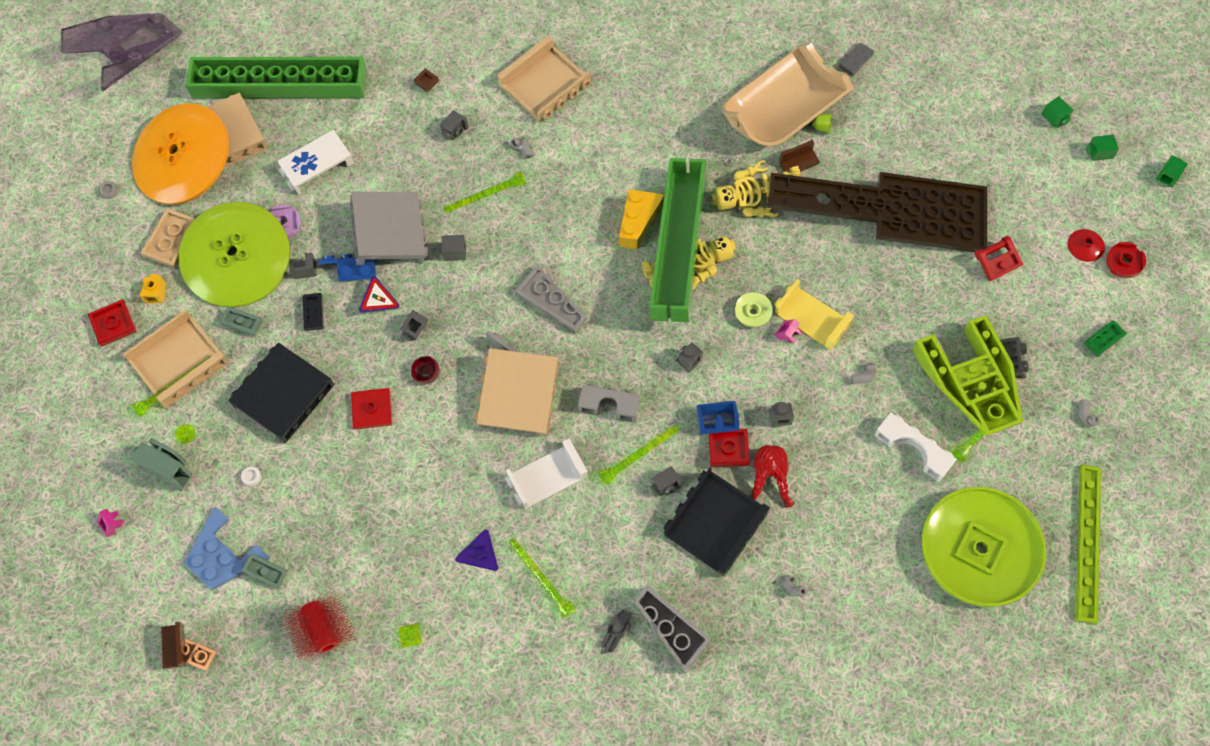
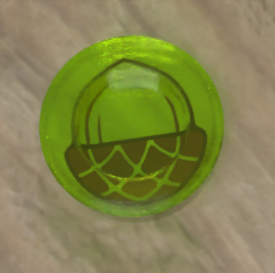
(185, 433)

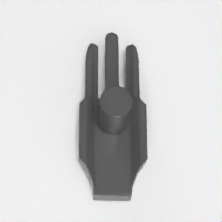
(617, 629)

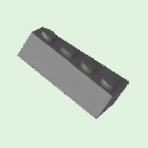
(678, 634)

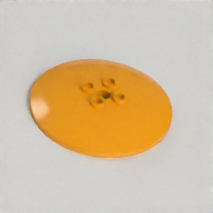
(195, 165)

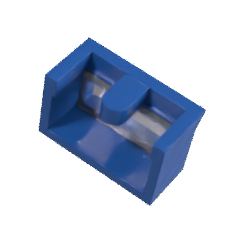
(718, 417)

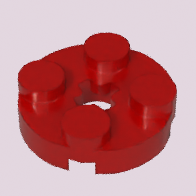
(1119, 267)

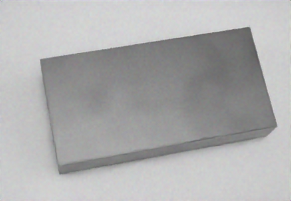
(856, 59)

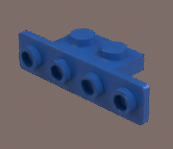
(348, 269)

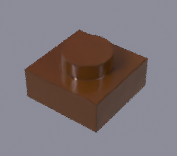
(426, 80)

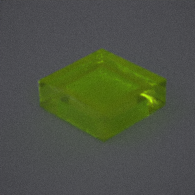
(410, 635)

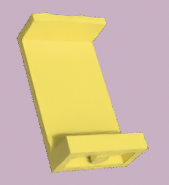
(812, 315)

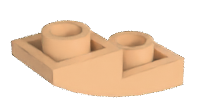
(198, 655)

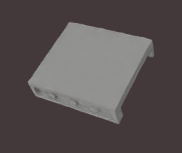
(387, 226)

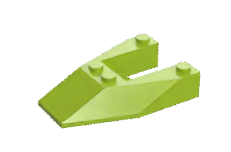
(979, 387)

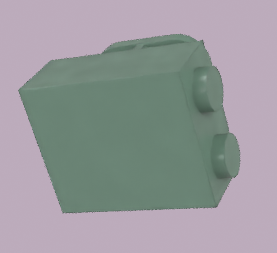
(162, 463)

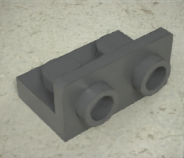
(1016, 351)

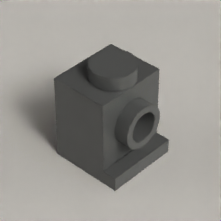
(453, 125)
(416, 319)
(689, 357)
(781, 411)
(665, 482)

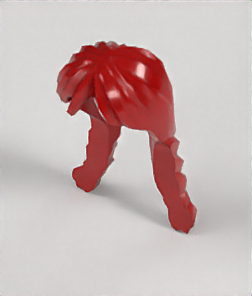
(771, 461)

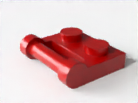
(1002, 264)

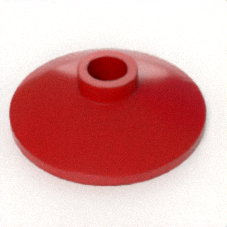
(1083, 251)

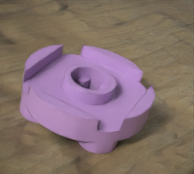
(291, 216)

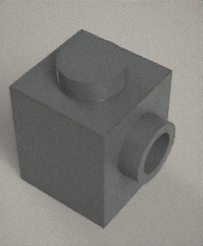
(453, 247)

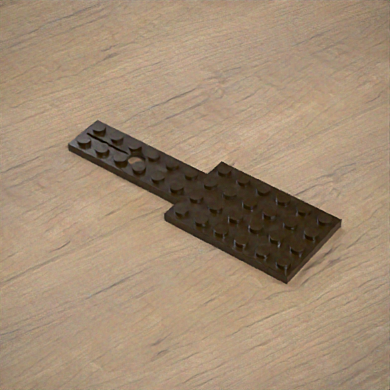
(901, 206)

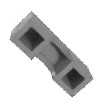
(594, 397)

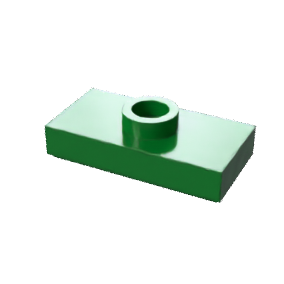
(1105, 338)

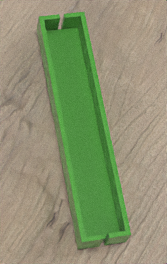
(678, 241)

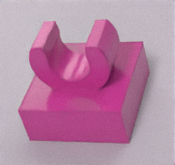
(787, 329)
(107, 522)

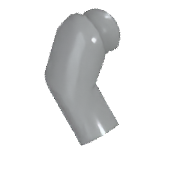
(523, 146)
(866, 375)
(1088, 419)
(787, 584)

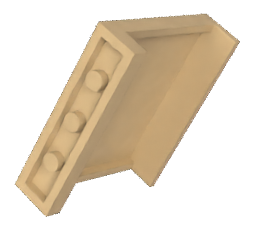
(543, 79)
(241, 128)
(172, 352)
(517, 391)

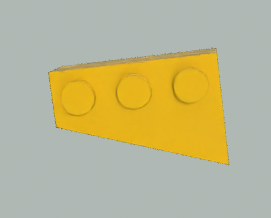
(638, 216)

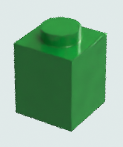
(1057, 112)
(1102, 147)
(1172, 171)

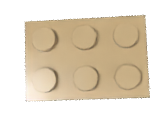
(166, 238)

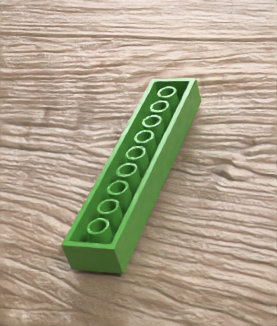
(277, 77)

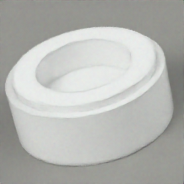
(251, 476)

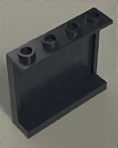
(281, 392)
(715, 522)

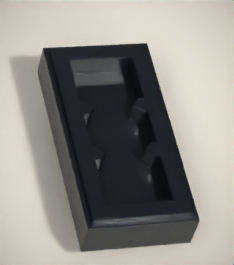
(313, 311)

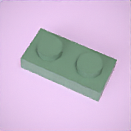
(241, 321)
(264, 570)

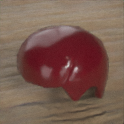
(425, 365)

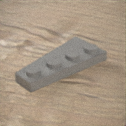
(544, 295)

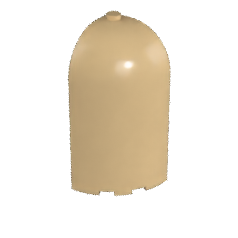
(785, 97)

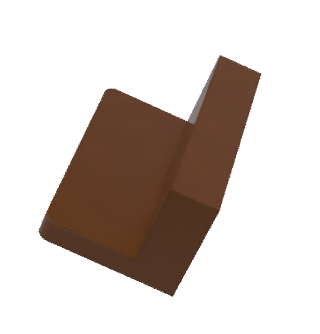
(800, 156)
(173, 646)

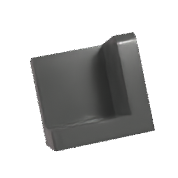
(305, 268)

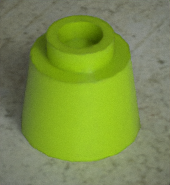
(823, 122)

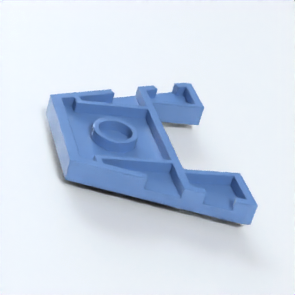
(212, 559)

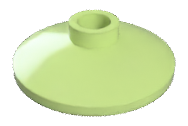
(756, 302)

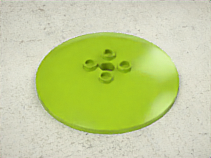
(239, 278)
(1000, 523)

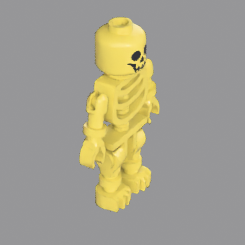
(727, 196)
(718, 250)

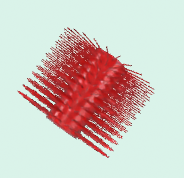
(319, 626)

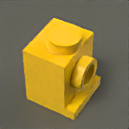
(153, 289)

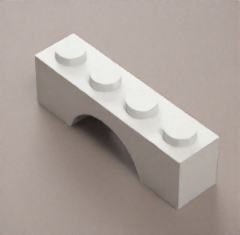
(896, 431)

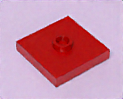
(112, 322)
(371, 408)
(729, 449)

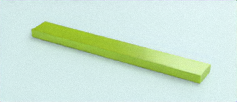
(1088, 544)

